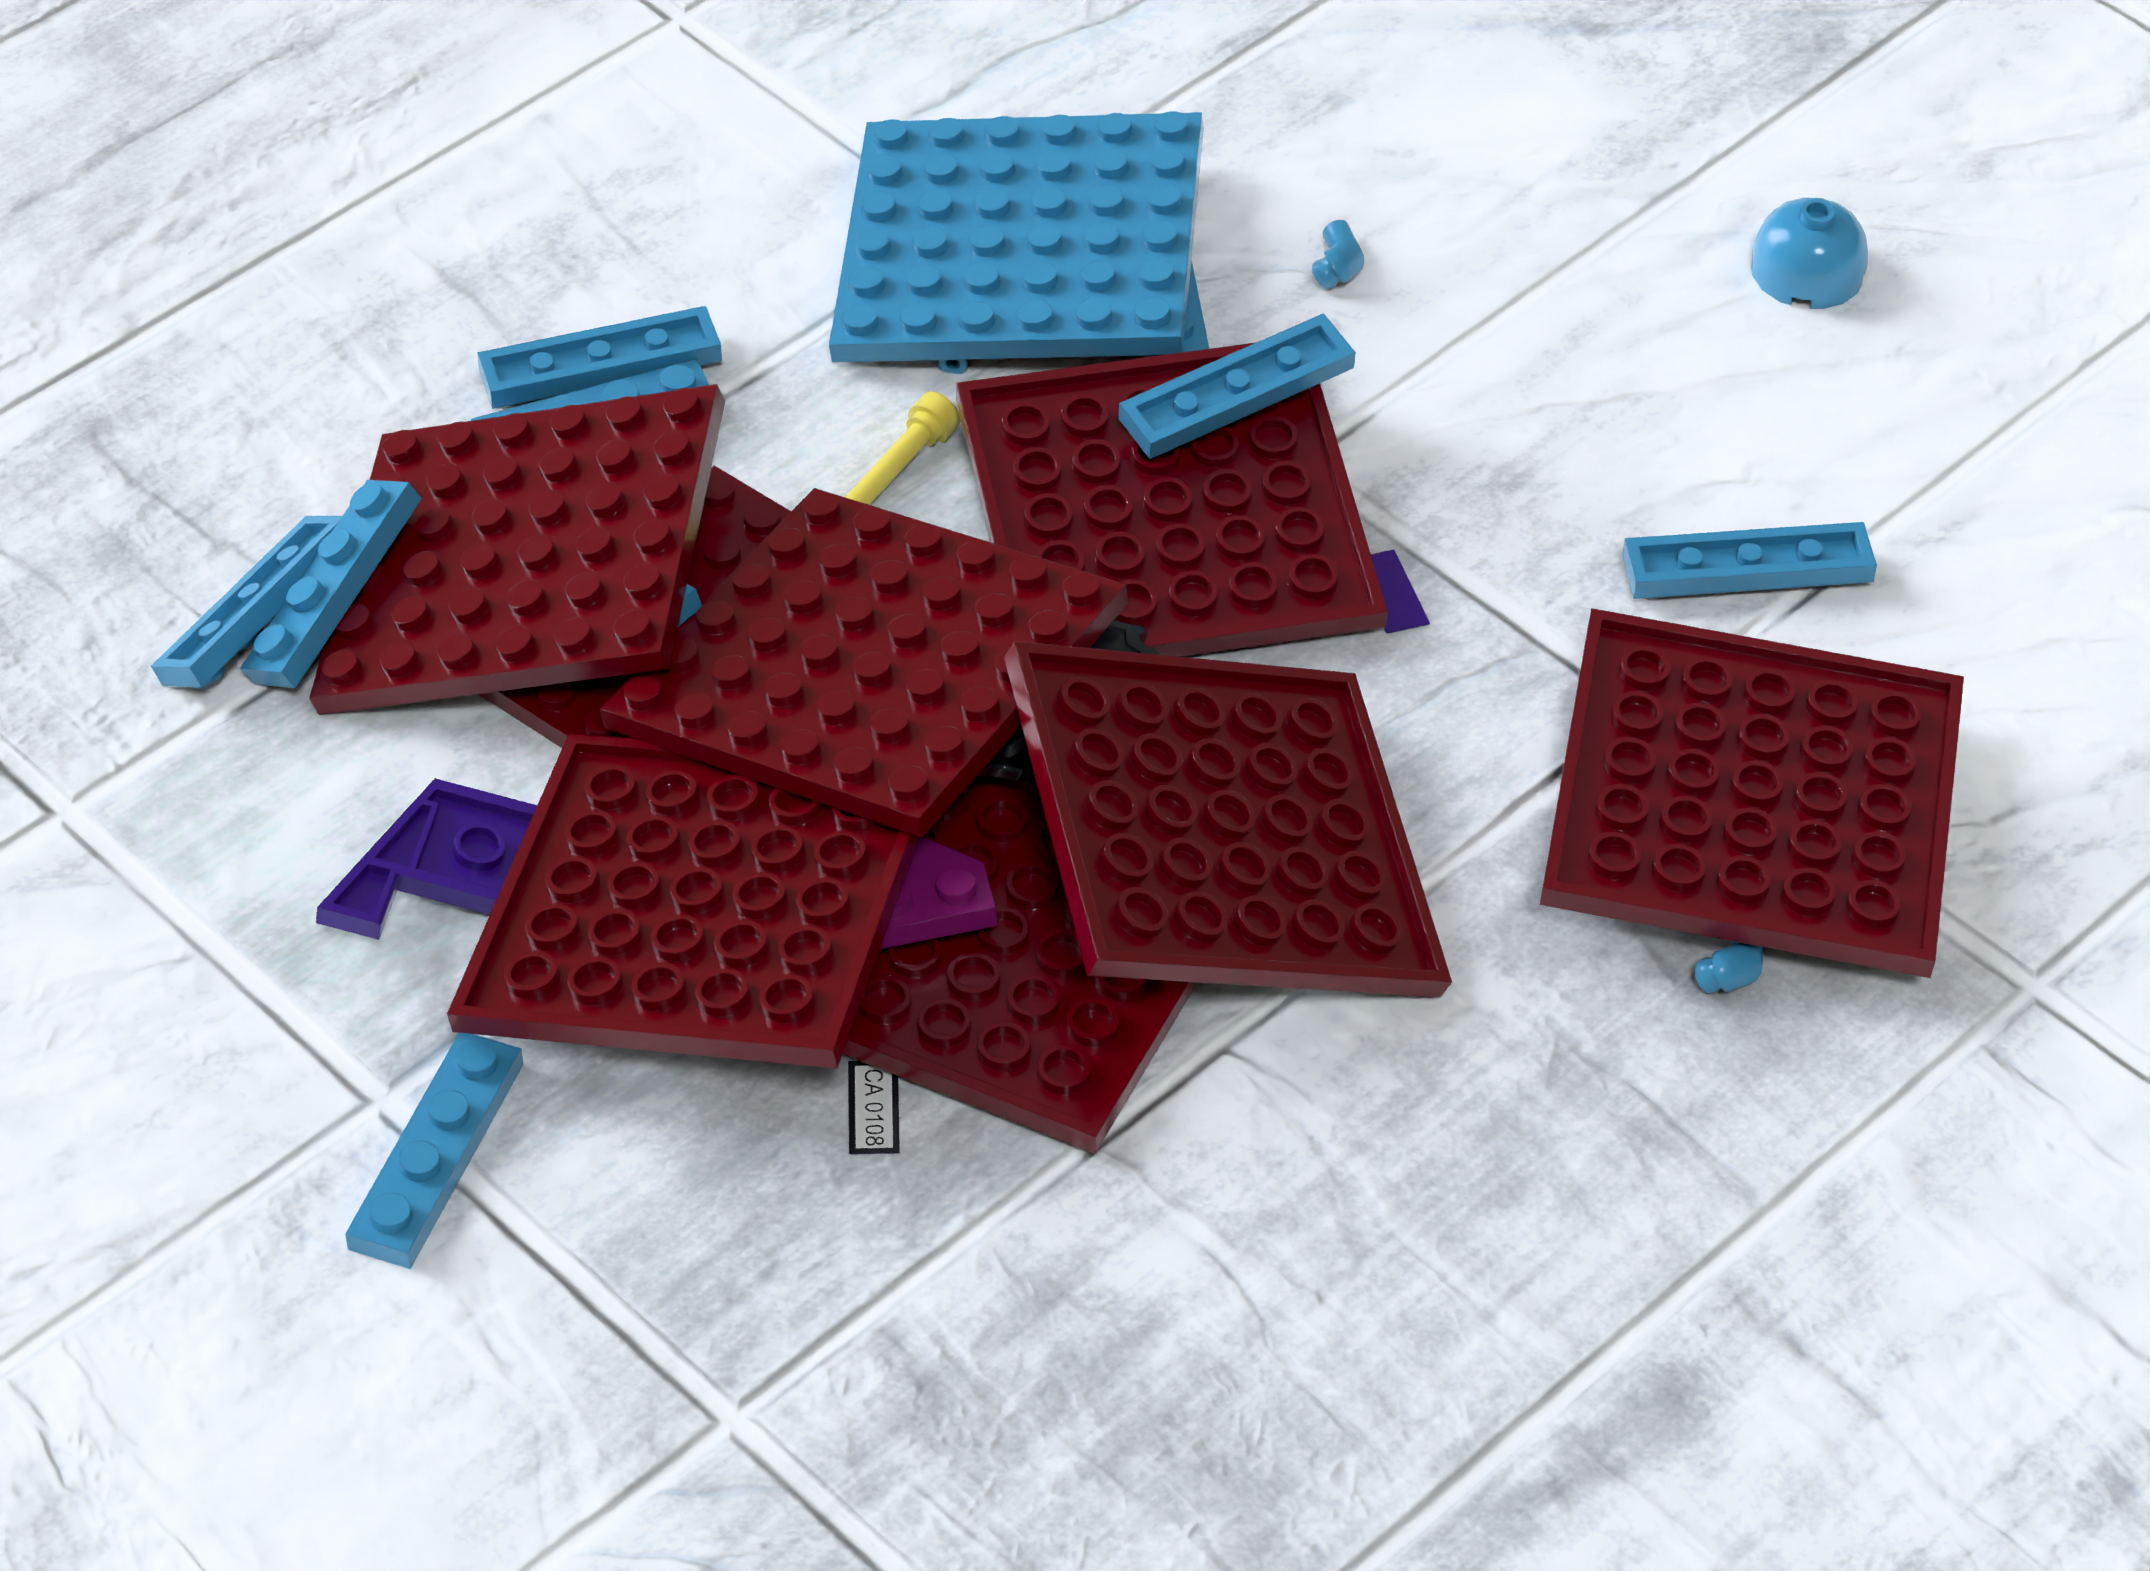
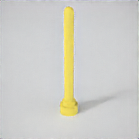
(929, 421)

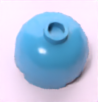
(1810, 253)

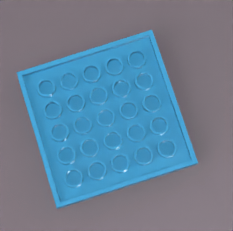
(1020, 238)

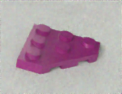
(940, 897)

